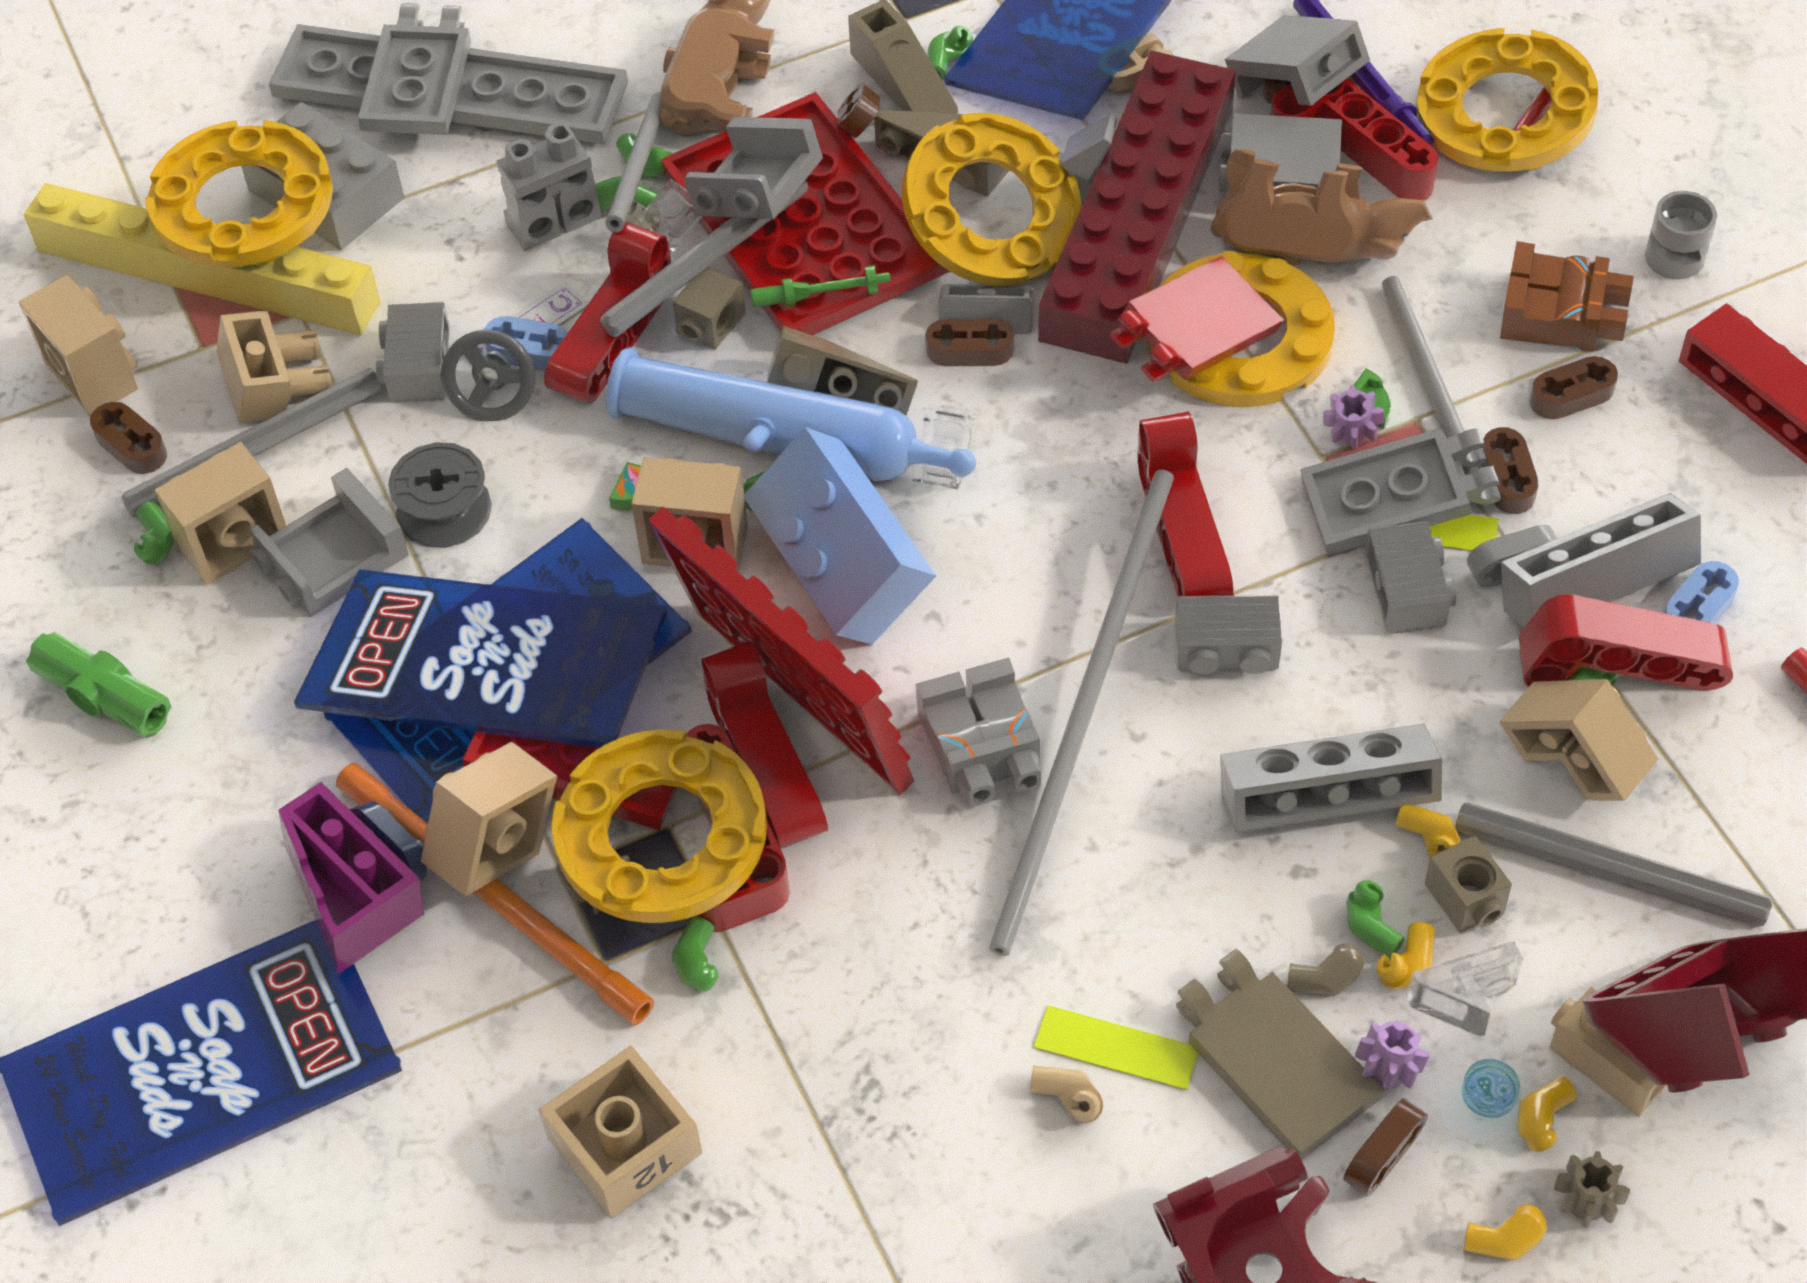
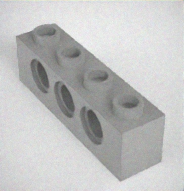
(1331, 777)

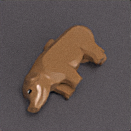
(706, 64)
(1310, 221)

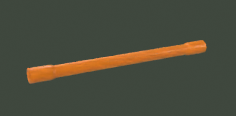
(608, 984)

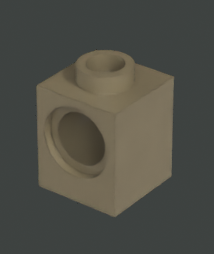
(709, 307)
(1468, 865)

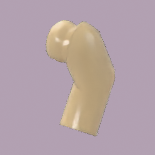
(1072, 1089)

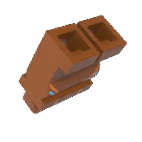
(1563, 299)

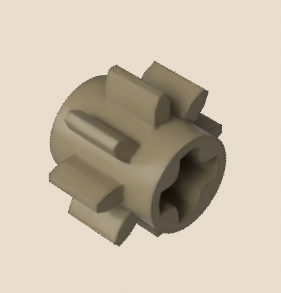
(1591, 1188)

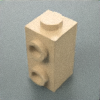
(1598, 1059)

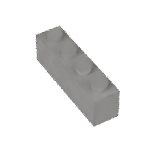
(1605, 557)

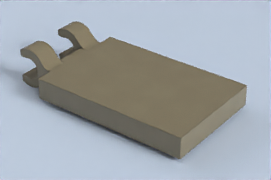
(1277, 1056)

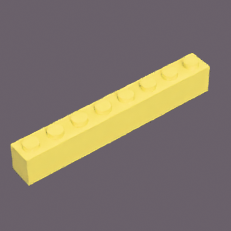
(123, 240)

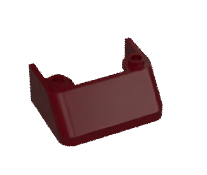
(1689, 1007)

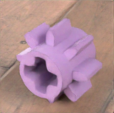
(1353, 417)
(1392, 1054)

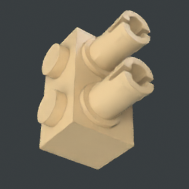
(256, 369)

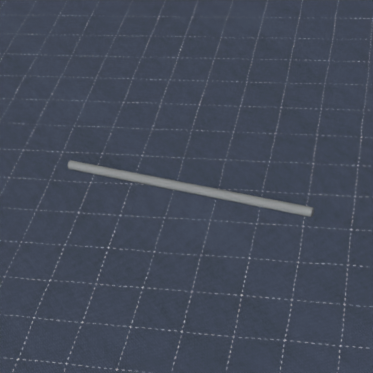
(1080, 716)

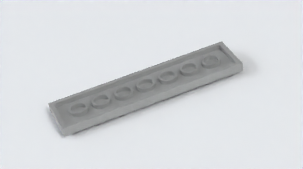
(494, 90)

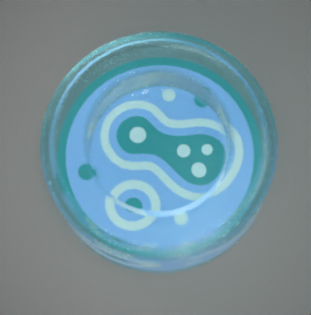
(1490, 1088)

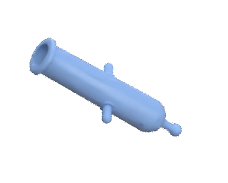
(770, 415)

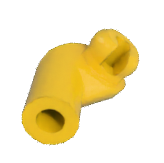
(1434, 827)
(1398, 970)
(1538, 1111)
(1511, 1238)

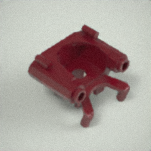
(1236, 1217)

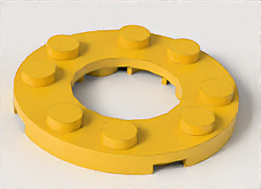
(1489, 52)
(226, 145)
(1018, 149)
(1291, 363)
(648, 761)

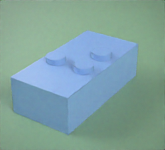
(839, 536)

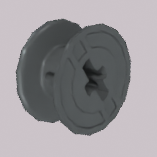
(440, 494)

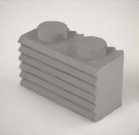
(414, 350)
(1409, 577)
(1228, 633)

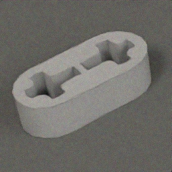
(1487, 557)

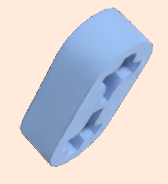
(531, 334)
(1691, 594)

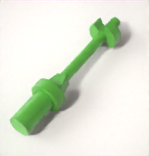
(791, 292)

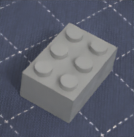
(362, 177)

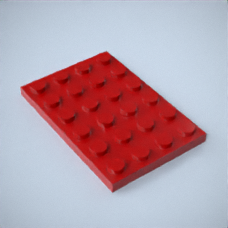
(828, 234)
(792, 659)

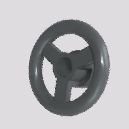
(491, 359)

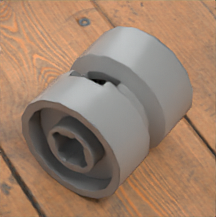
(1680, 234)

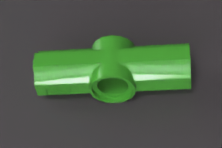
(99, 684)

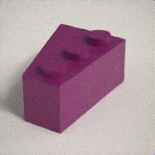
(348, 876)

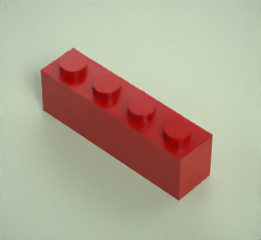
(1751, 374)

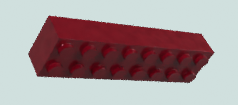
(1136, 203)

